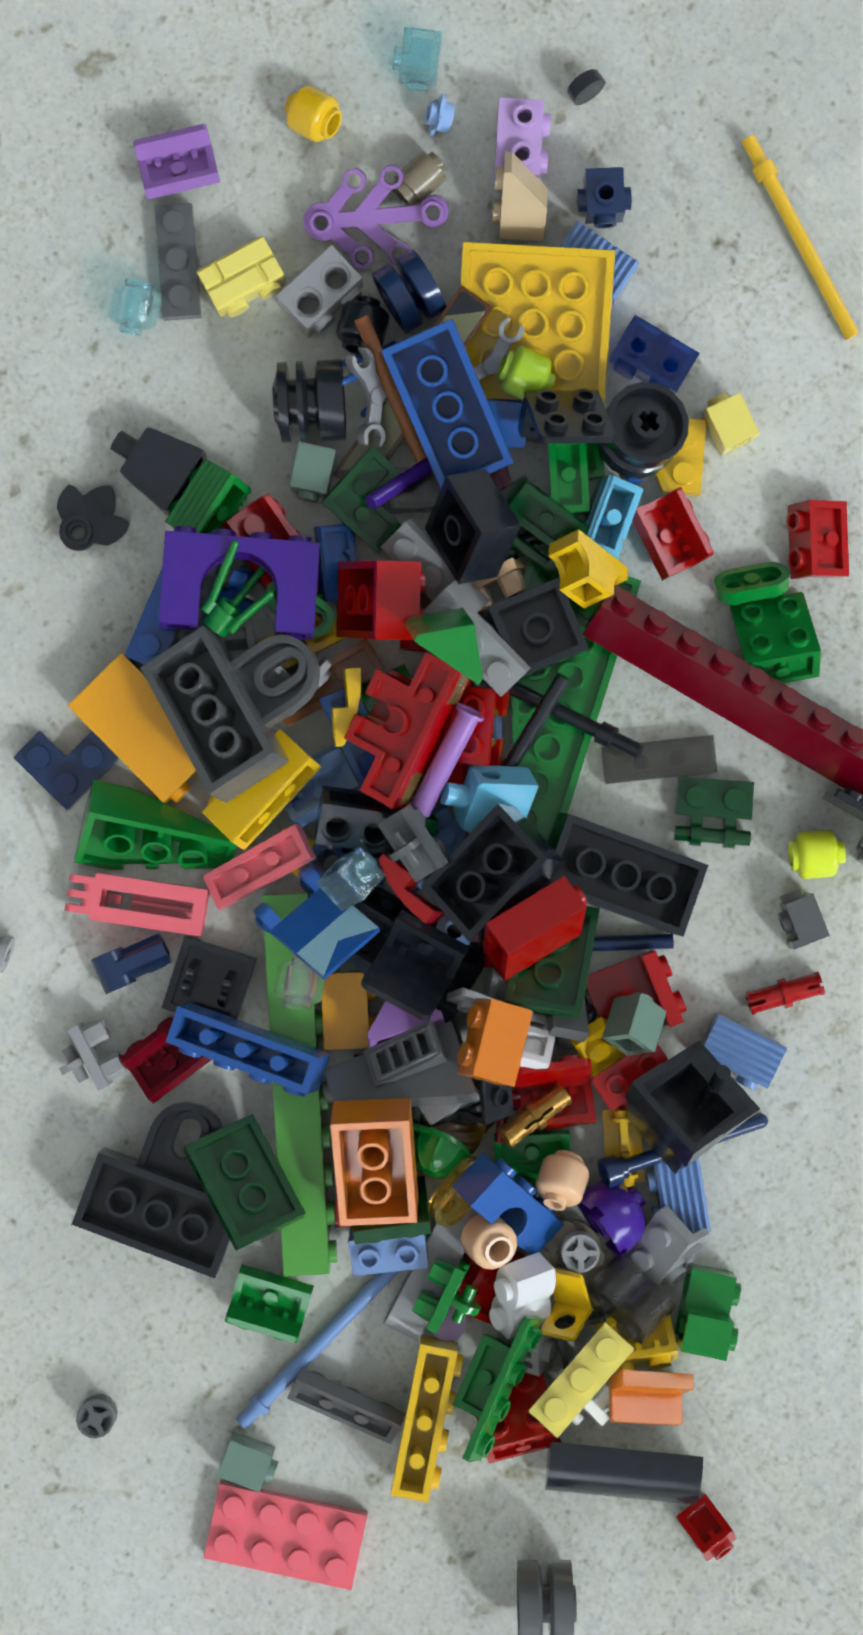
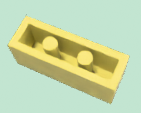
(581, 1380)

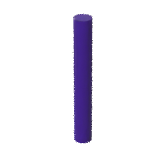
(399, 484)

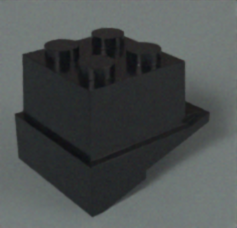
(687, 1105)

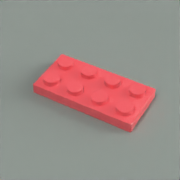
(285, 1535)

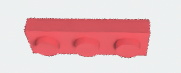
(259, 866)

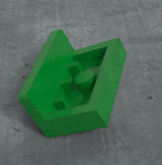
(269, 1304)

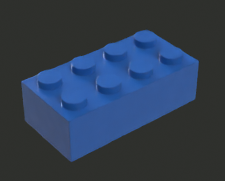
(447, 402)

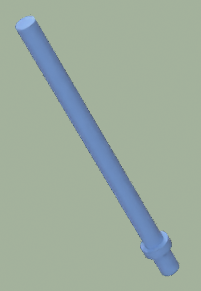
(260, 1403)

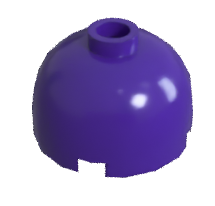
(615, 1215)

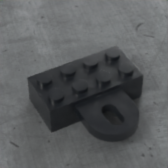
(157, 1198)

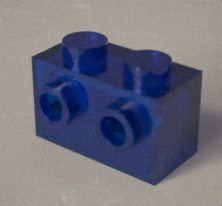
(652, 355)

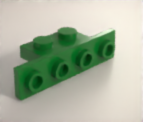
(490, 1380)

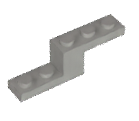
(499, 662)

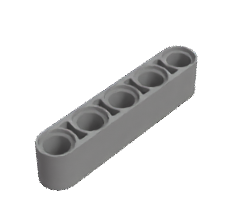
(442, 1244)

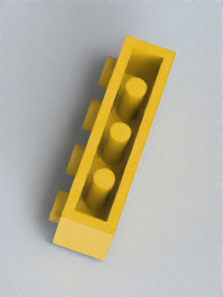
(424, 1419)

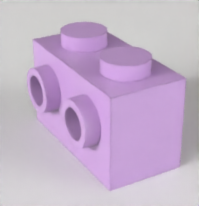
(520, 131)

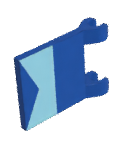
(318, 928)

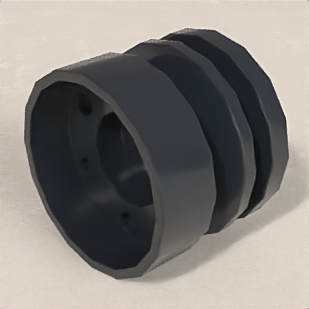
(310, 401)

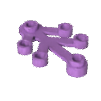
(368, 218)

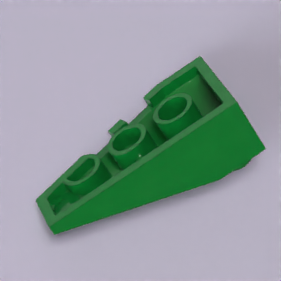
(137, 829)

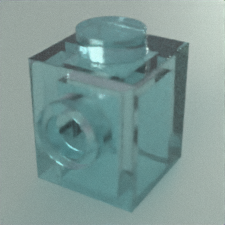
(418, 58)
(351, 878)

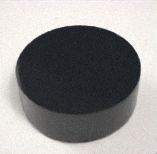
(586, 86)

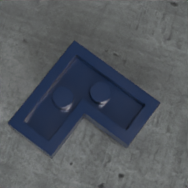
(66, 776)

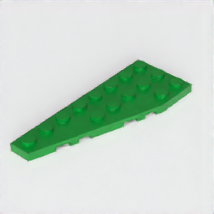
(560, 748)

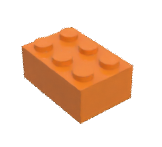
(374, 1161)

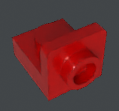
(707, 1529)

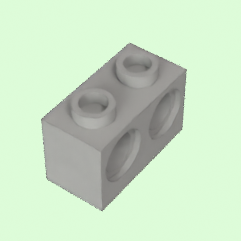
(312, 285)

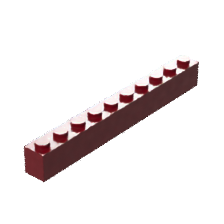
(729, 687)

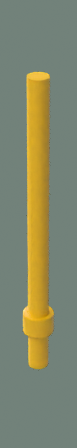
(765, 173)

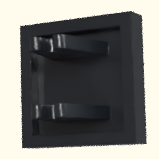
(209, 977)

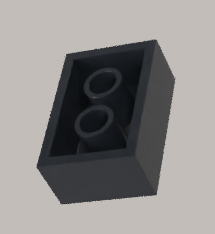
(492, 871)

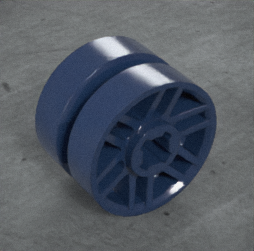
(409, 291)

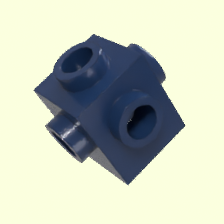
(604, 197)

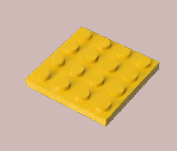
(559, 300)

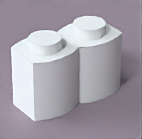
(522, 1291)

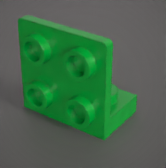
(778, 637)

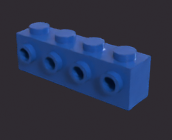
(248, 1048)

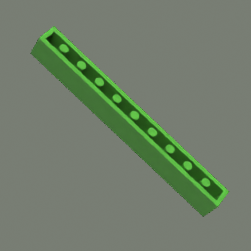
(300, 1125)

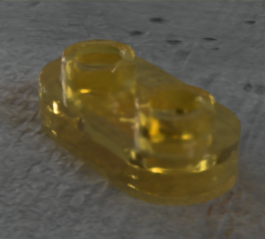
(446, 1204)

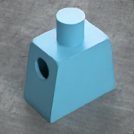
(486, 788)

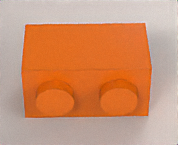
(494, 1041)

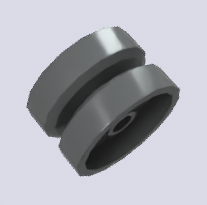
(546, 1603)

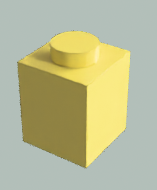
(730, 422)

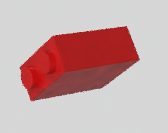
(535, 928)

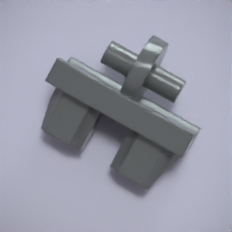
(413, 842)

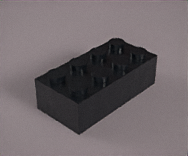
(627, 874)

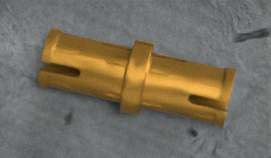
(534, 1115)

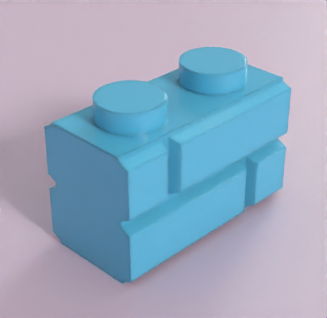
(612, 512)

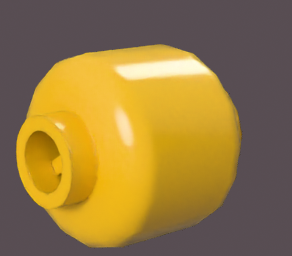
(313, 113)

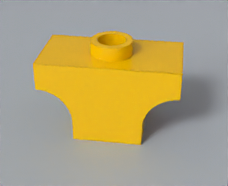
(586, 569)

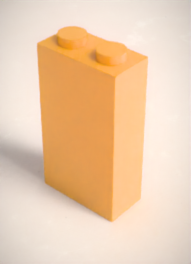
(134, 726)

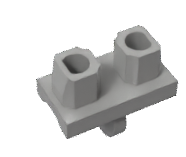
(100, 1069)

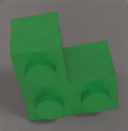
(704, 1312)

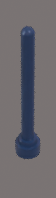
(616, 1169)

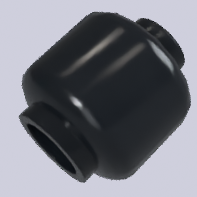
(355, 309)

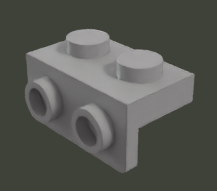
(667, 1248)

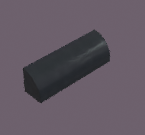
(623, 1473)

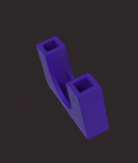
(193, 555)

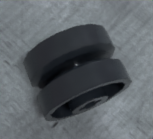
(648, 430)

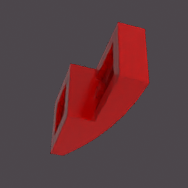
(404, 887)

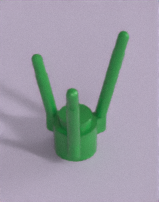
(222, 614)

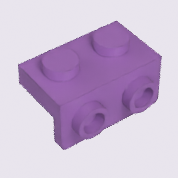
(176, 161)

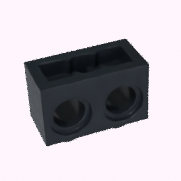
(358, 812)

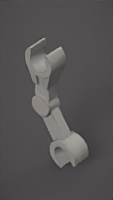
(504, 343)
(374, 394)

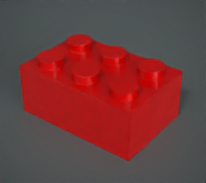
(377, 598)

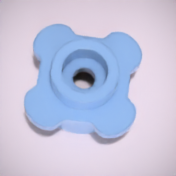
(439, 115)

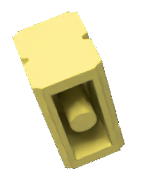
(242, 277)

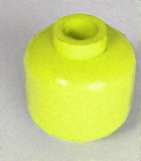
(816, 854)

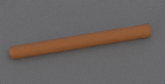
(372, 342)

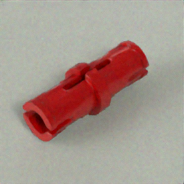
(785, 993)

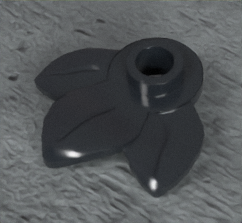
(94, 513)

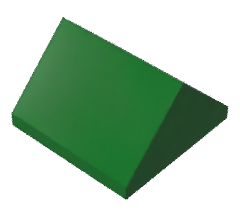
(449, 637)

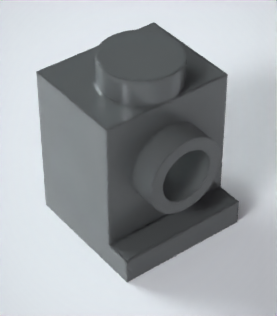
(801, 919)

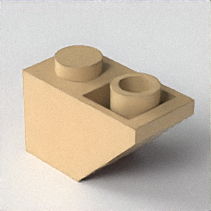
(523, 201)

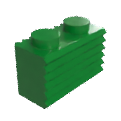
(208, 499)

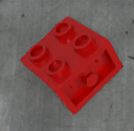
(519, 1430)

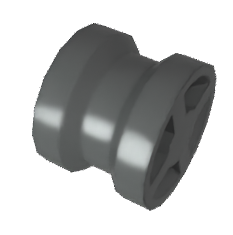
(90, 1421)

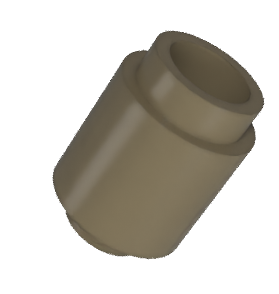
(420, 179)

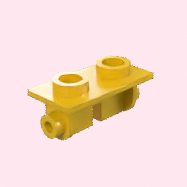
(622, 1140)

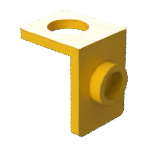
(570, 1300)

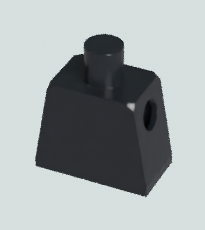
(158, 465)

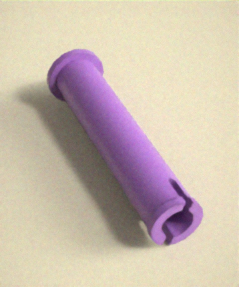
(446, 758)

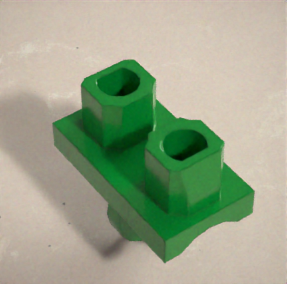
(436, 1309)

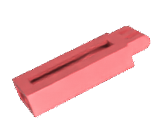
(153, 904)

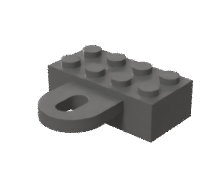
(226, 708)

